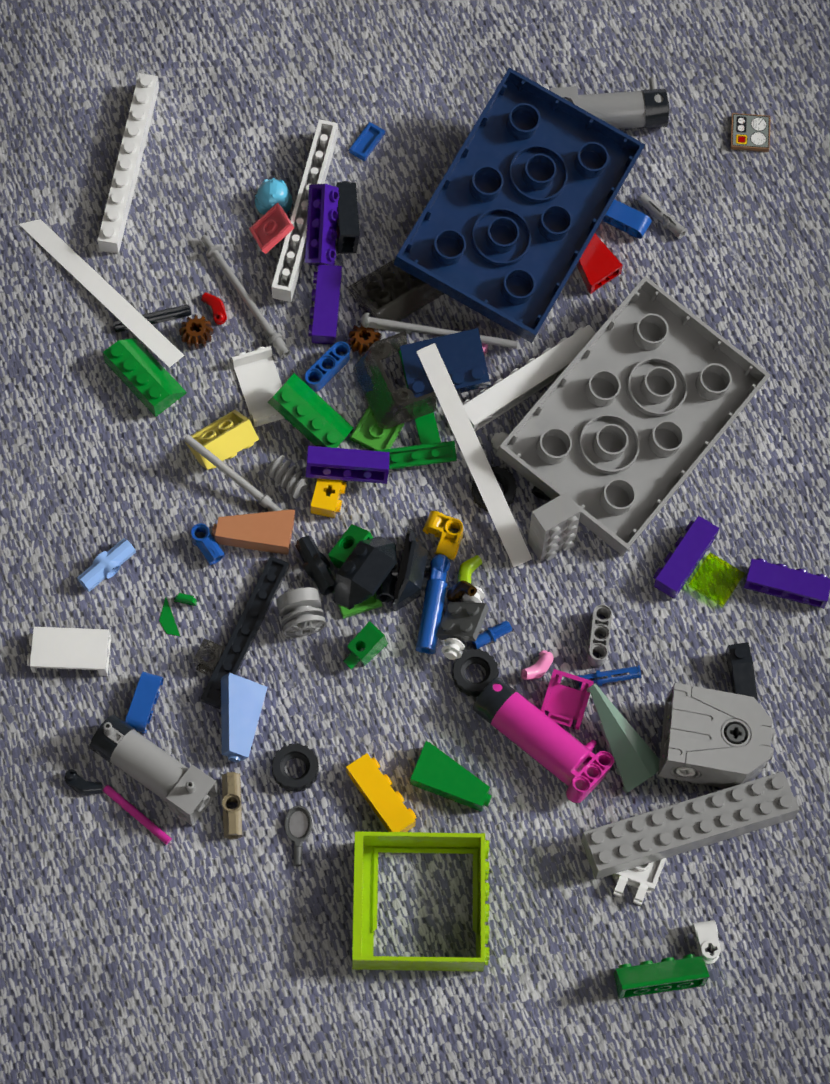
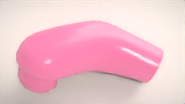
(539, 668)

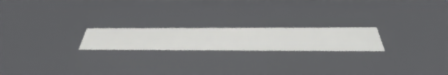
(103, 291)
(474, 455)

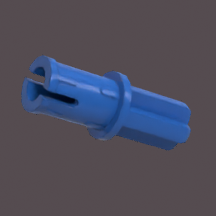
(492, 634)

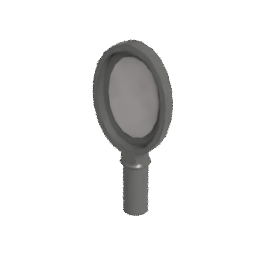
(298, 828)

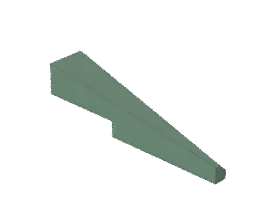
(631, 753)

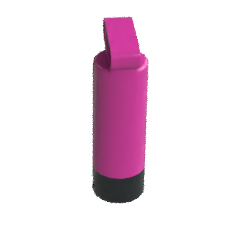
(543, 739)

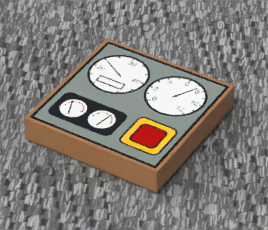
(744, 132)

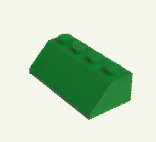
(143, 375)
(310, 413)
(660, 976)

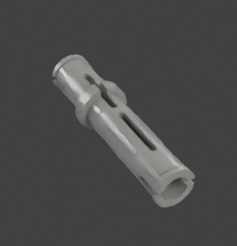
(668, 221)

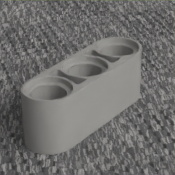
(602, 627)

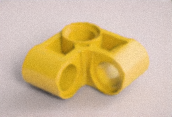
(439, 526)

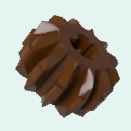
(357, 336)
(192, 337)

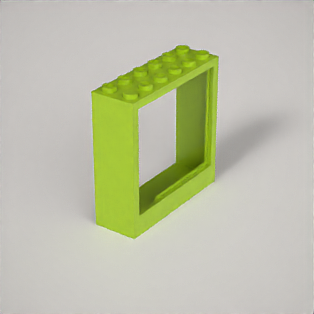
(366, 896)

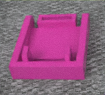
(566, 702)

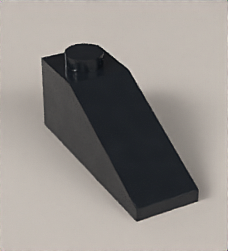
(741, 669)

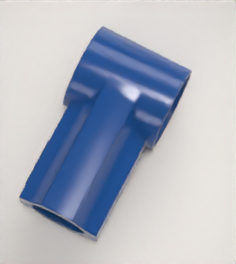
(207, 545)

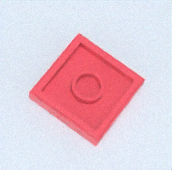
(271, 228)

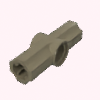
(232, 817)

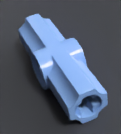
(106, 564)

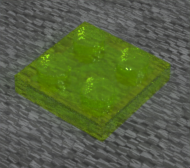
(716, 579)

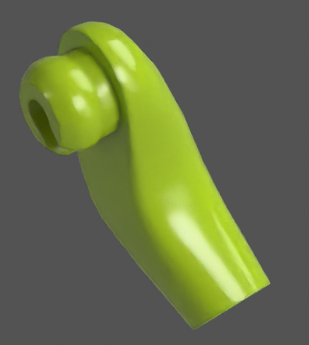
(468, 567)

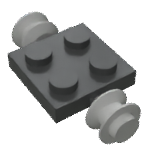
(462, 623)

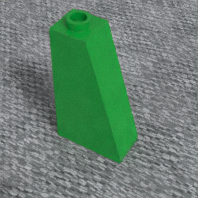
(448, 779)

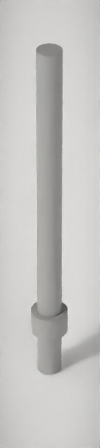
(264, 500)

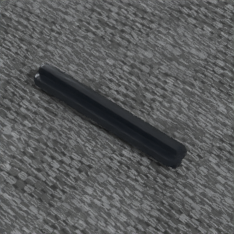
(158, 316)

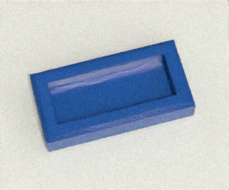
(367, 141)

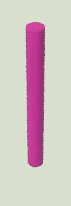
(137, 814)

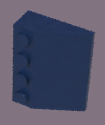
(462, 358)

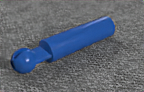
(433, 605)

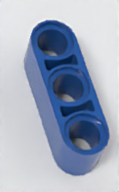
(627, 219)
(330, 358)
(143, 701)

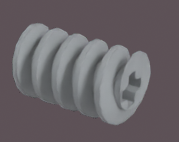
(286, 477)

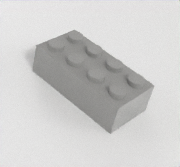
(553, 527)

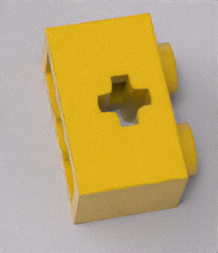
(326, 505)

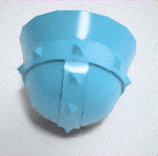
(273, 192)

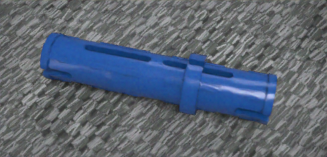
(635, 672)

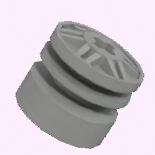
(301, 612)

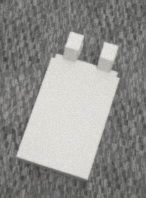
(641, 877)

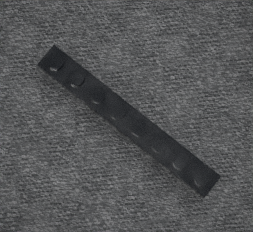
(246, 628)

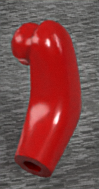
(217, 306)

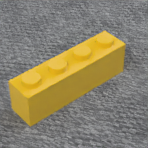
(380, 795)

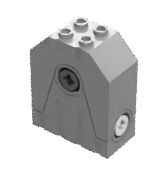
(714, 737)

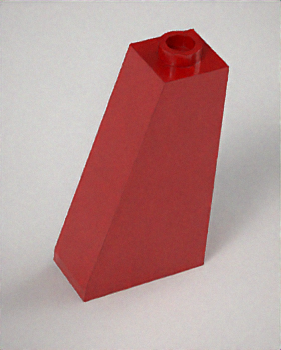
(598, 265)

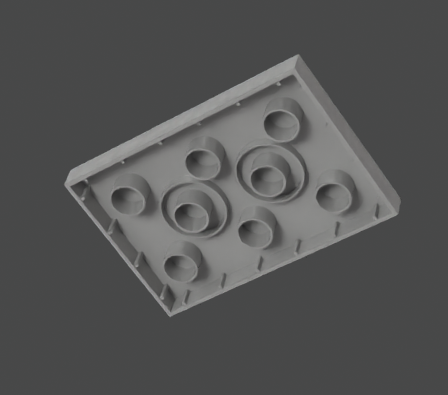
(633, 414)

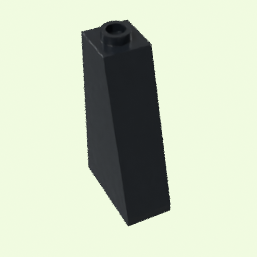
(348, 219)

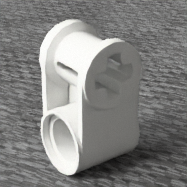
(705, 938)

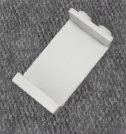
(258, 383)
(70, 649)

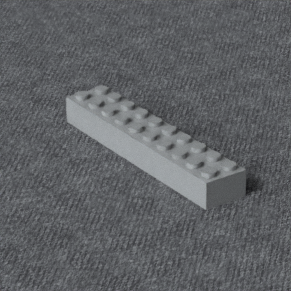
(689, 825)

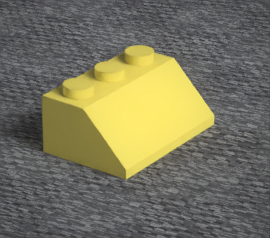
(225, 438)

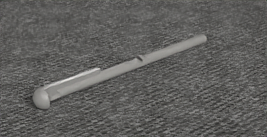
(396, 326)

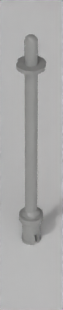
(274, 339)

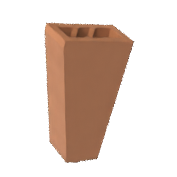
(257, 531)

